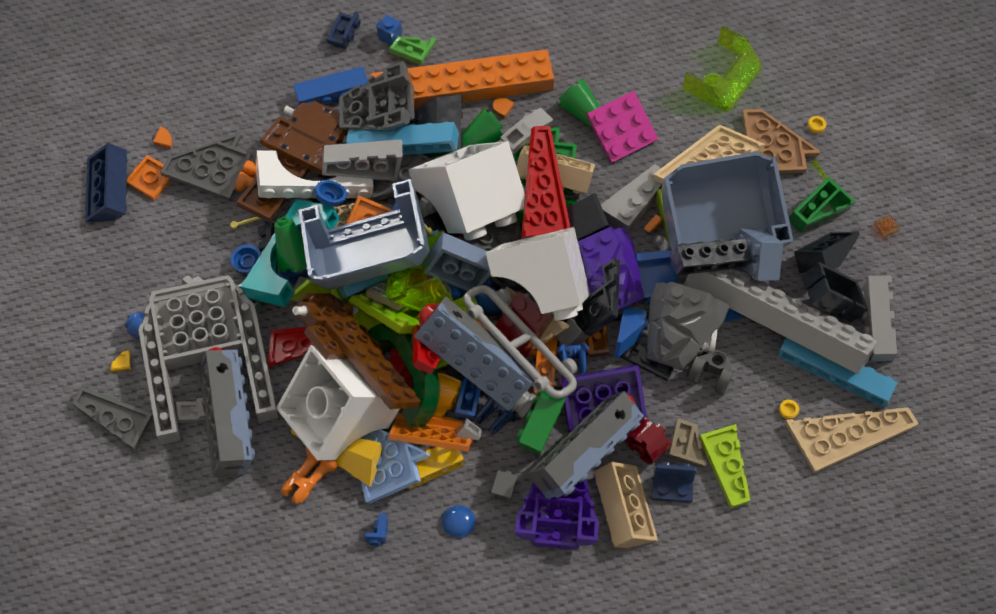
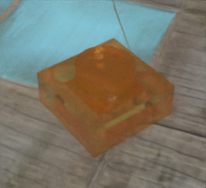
(886, 226)

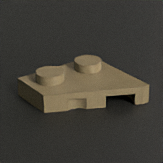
(686, 443)

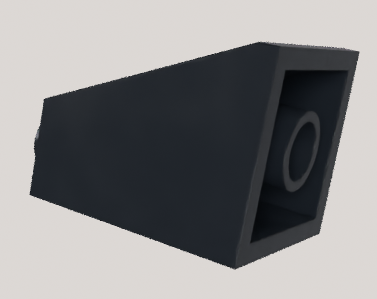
(587, 217)

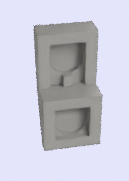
(190, 411)

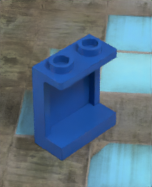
(653, 269)

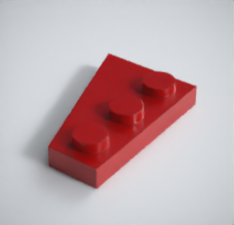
(423, 357)

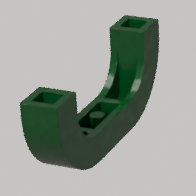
(424, 384)

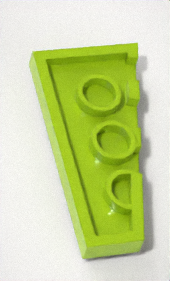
(392, 318)
(725, 459)

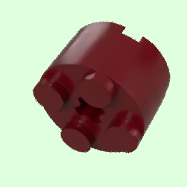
(648, 441)

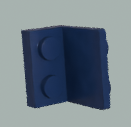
(673, 482)

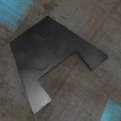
(601, 305)

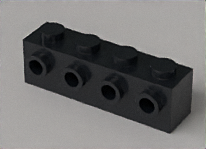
(710, 256)

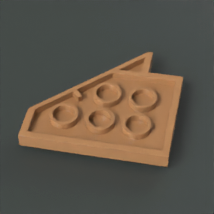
(779, 141)

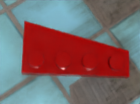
(287, 345)

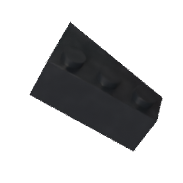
(438, 111)

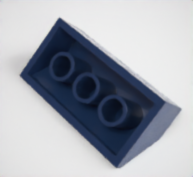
(106, 184)

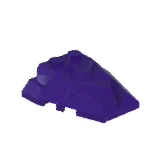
(602, 248)
(558, 521)

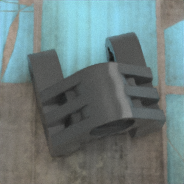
(705, 361)

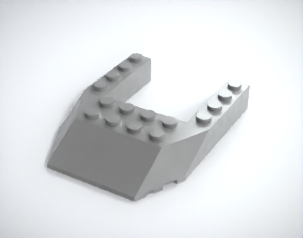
(187, 323)

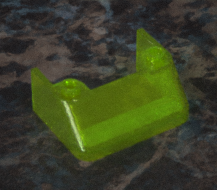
(727, 90)
(411, 287)

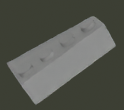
(363, 160)
(632, 201)
(879, 317)

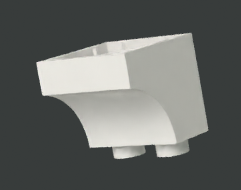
(472, 188)
(547, 268)
(332, 405)

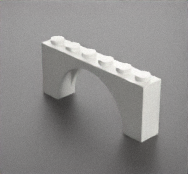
(277, 182)

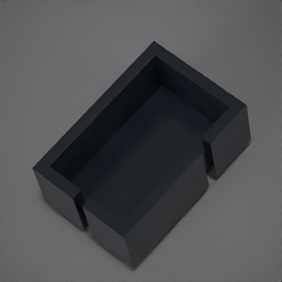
(834, 292)

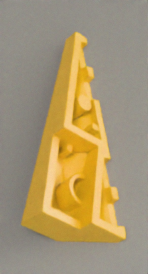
(360, 459)

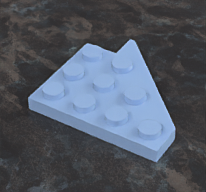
(395, 466)

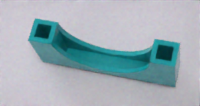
(262, 281)

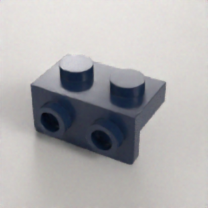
(343, 30)

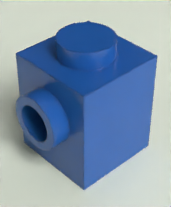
(389, 29)

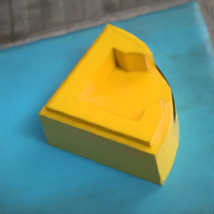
(122, 362)

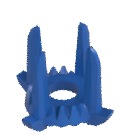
(565, 352)

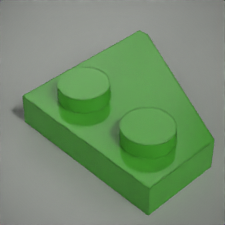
(412, 48)

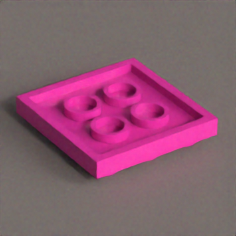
(622, 126)

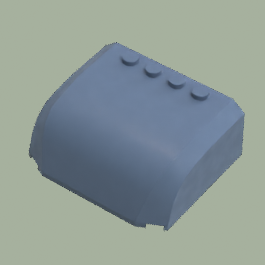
(721, 196)
(366, 246)

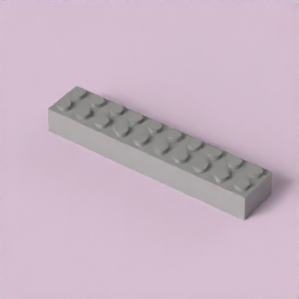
(787, 316)

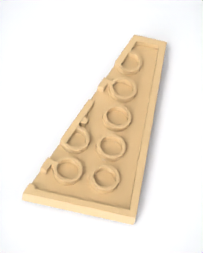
(716, 144)
(841, 436)

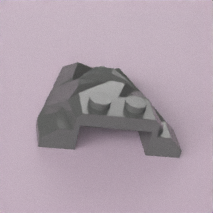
(379, 104)
(681, 323)

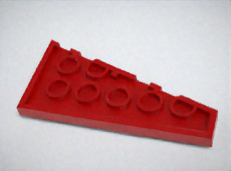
(544, 196)

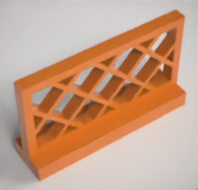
(437, 433)

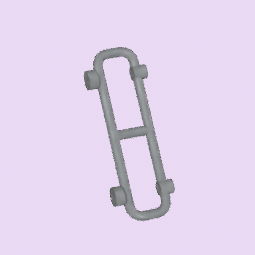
(501, 299)

